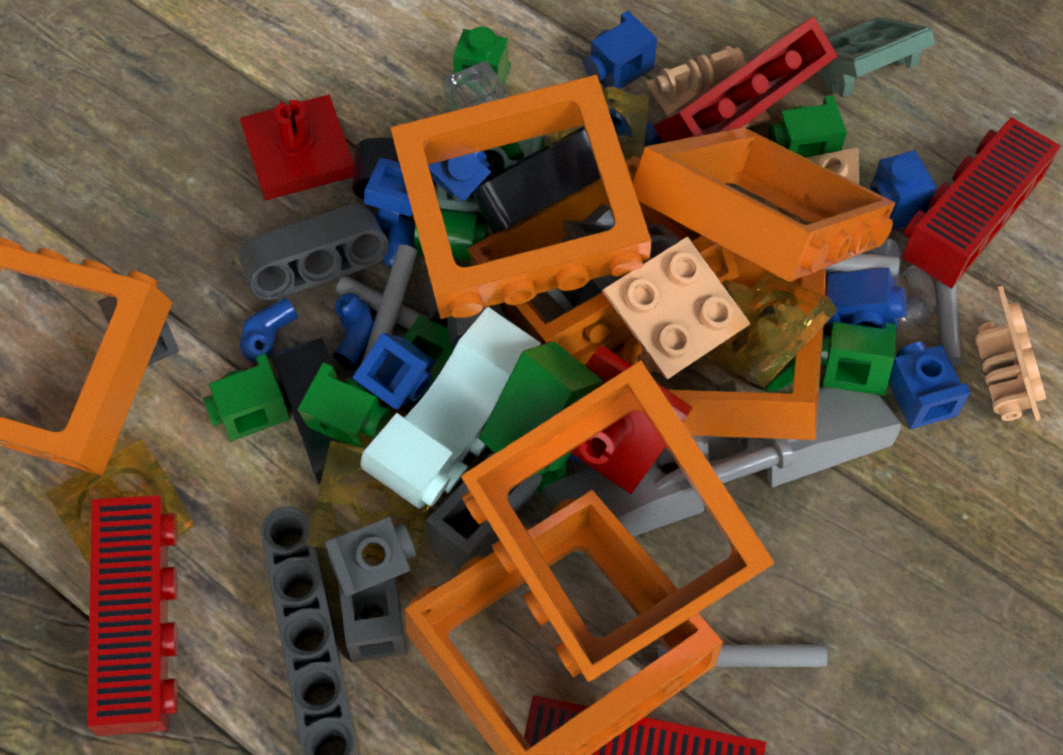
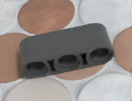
(313, 251)

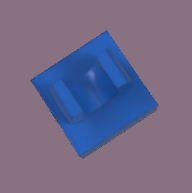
(388, 191)

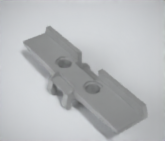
(847, 428)

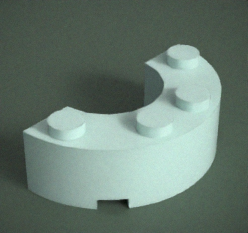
(427, 448)

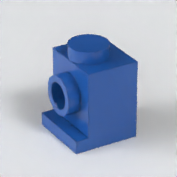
(622, 53)
(460, 174)
(905, 183)
(866, 298)
(395, 370)
(926, 385)

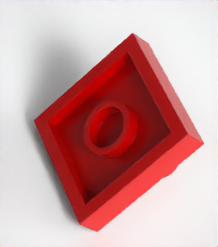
(297, 146)
(631, 444)

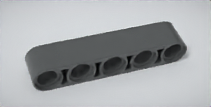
(302, 617)

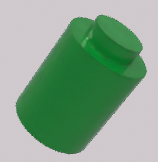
(462, 231)

